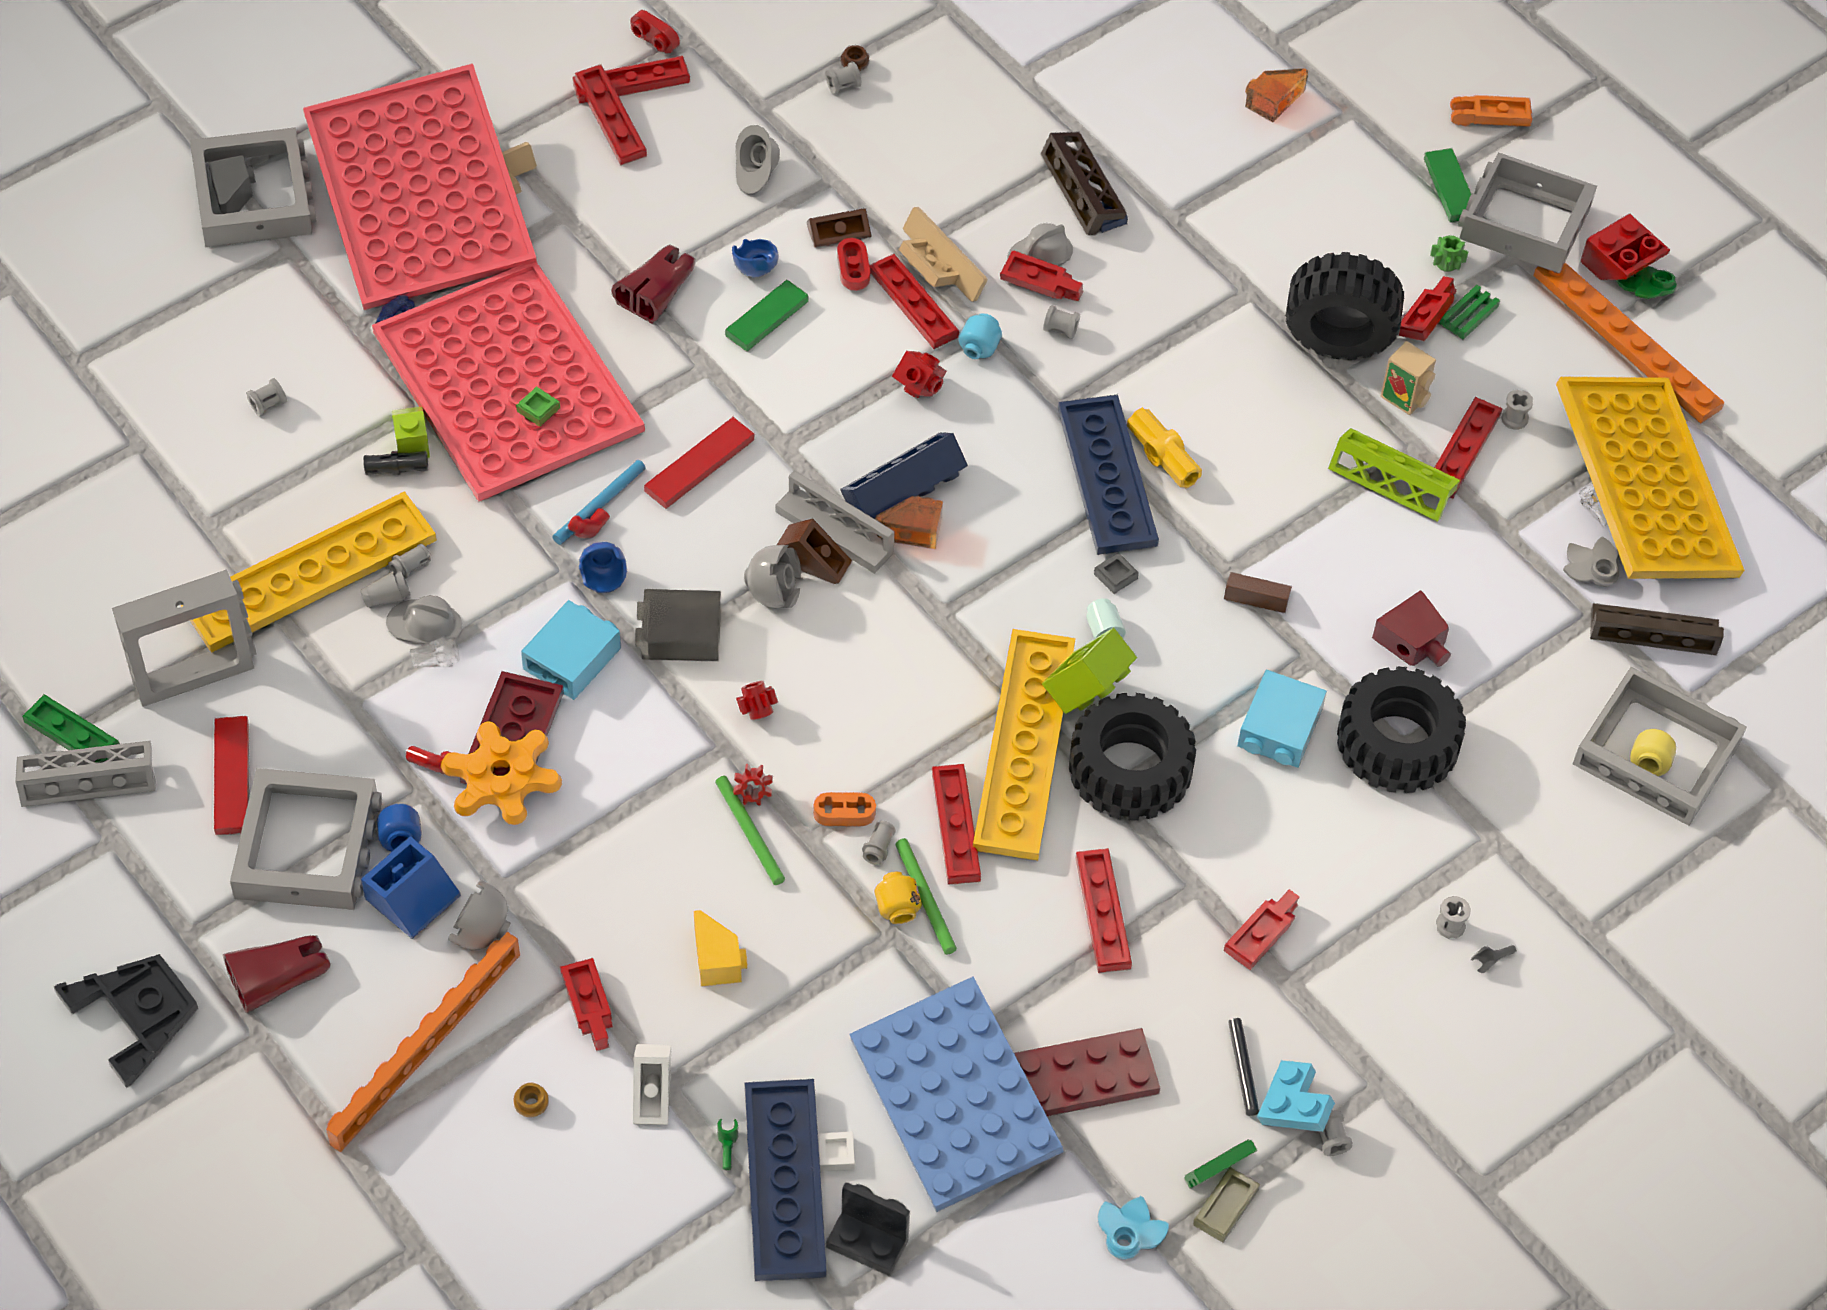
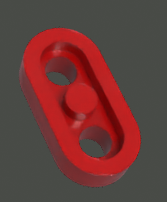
(654, 31)
(854, 269)

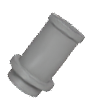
(410, 560)
(876, 849)

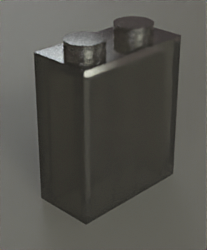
(679, 625)

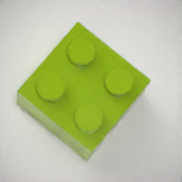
(1090, 672)

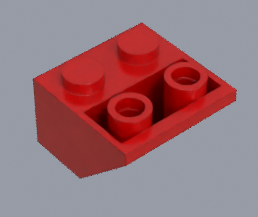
(1622, 249)

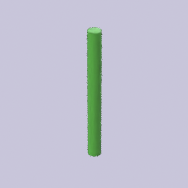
(750, 830)
(927, 899)

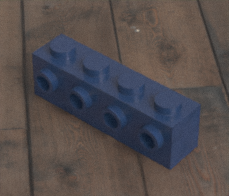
(907, 475)

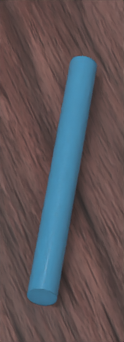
(602, 498)

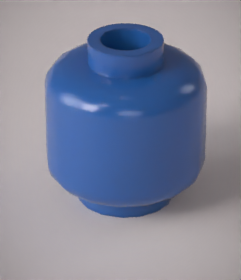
(397, 824)

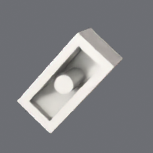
(651, 1084)

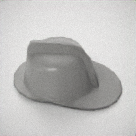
(755, 158)
(1046, 243)
(423, 620)

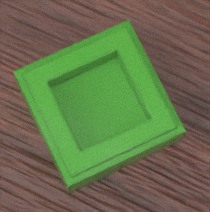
(538, 406)

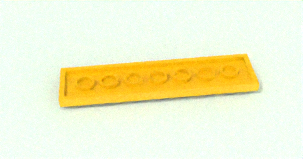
(321, 566)
(1022, 748)

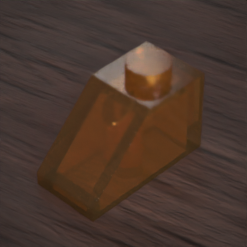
(1275, 91)
(914, 521)

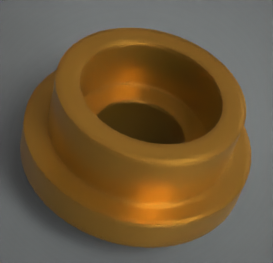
(529, 1091)

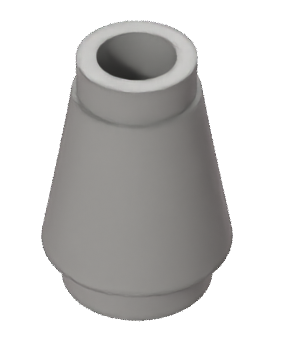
(386, 590)

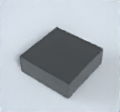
(1116, 573)

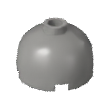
(773, 576)
(481, 919)

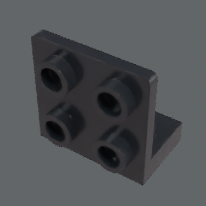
(870, 1229)

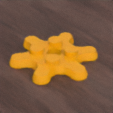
(506, 790)

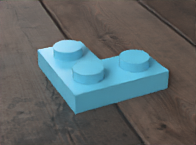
(1290, 1103)

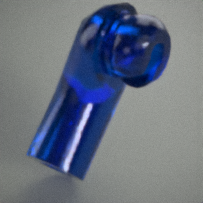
(390, 309)

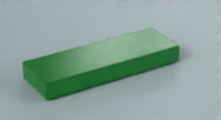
(1448, 181)
(766, 315)
(66, 726)

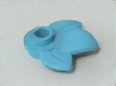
(1131, 1224)

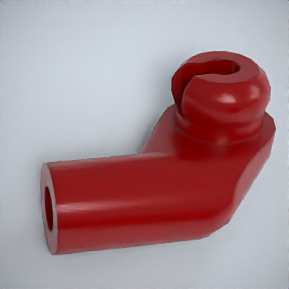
(588, 527)
(425, 758)

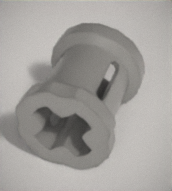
(843, 78)
(1061, 321)
(266, 396)
(1516, 413)
(1449, 913)
(1334, 1135)

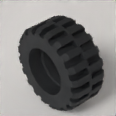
(1345, 306)
(1406, 696)
(1139, 722)

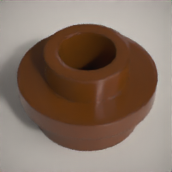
(855, 54)

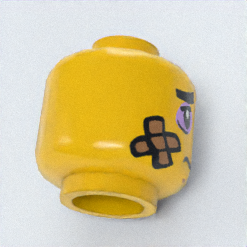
(898, 898)

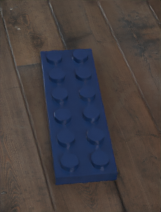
(1107, 474)
(785, 1180)

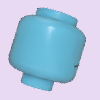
(980, 336)

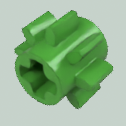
(1449, 253)

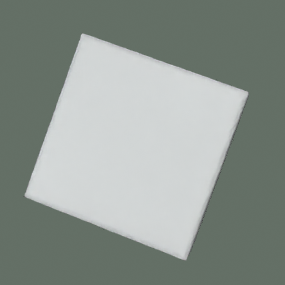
(836, 1151)

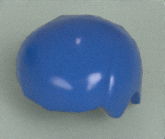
(755, 257)
(603, 567)

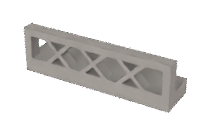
(855, 539)
(85, 777)

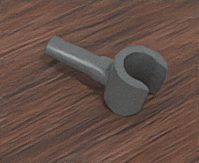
(1489, 957)

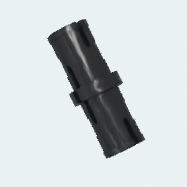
(395, 462)

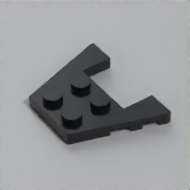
(147, 1001)

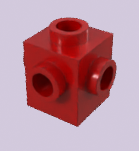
(919, 374)

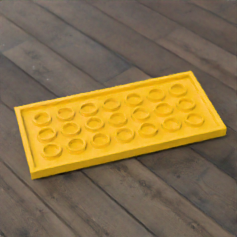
(1649, 478)

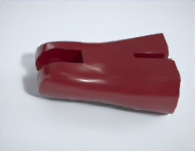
(653, 284)
(273, 969)

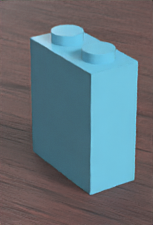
(571, 648)
(1281, 718)

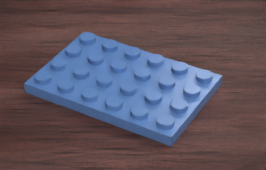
(955, 1094)

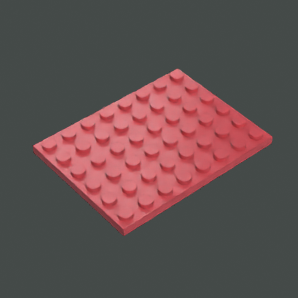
(419, 186)
(486, 350)

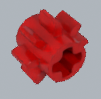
(757, 700)
(758, 778)

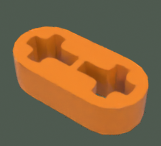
(844, 809)

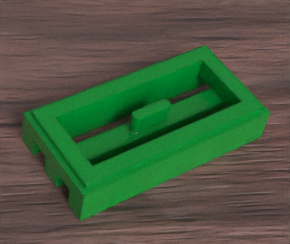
(1482, 298)
(1220, 1163)

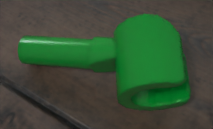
(727, 1138)

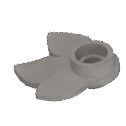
(1589, 564)

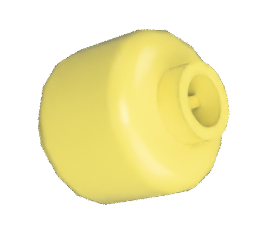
(1654, 751)

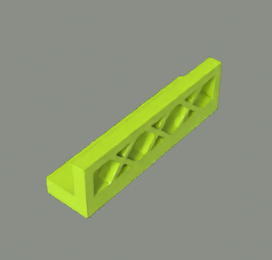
(1397, 464)

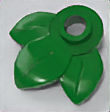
(1649, 283)

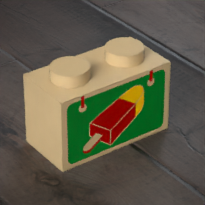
(1408, 378)

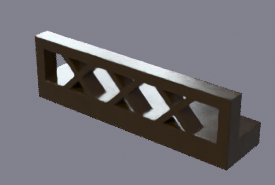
(1075, 179)
(1655, 629)

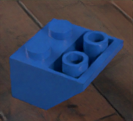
(409, 887)

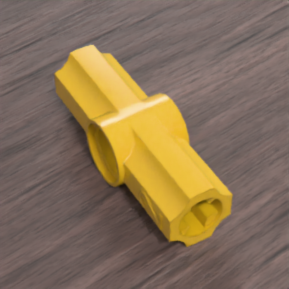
(1164, 448)

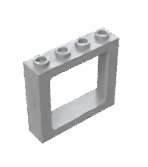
(1523, 179)
(261, 223)
(161, 612)
(1681, 709)
(301, 888)

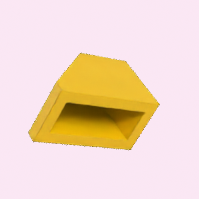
(717, 952)

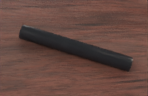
(1243, 1066)

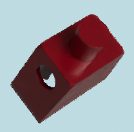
(1414, 631)

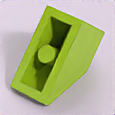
(410, 430)

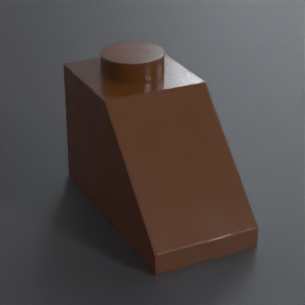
(816, 551)

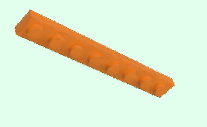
(1630, 340)
(415, 1049)

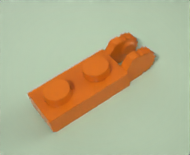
(1491, 110)

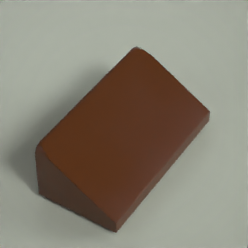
(836, 227)
(1257, 592)

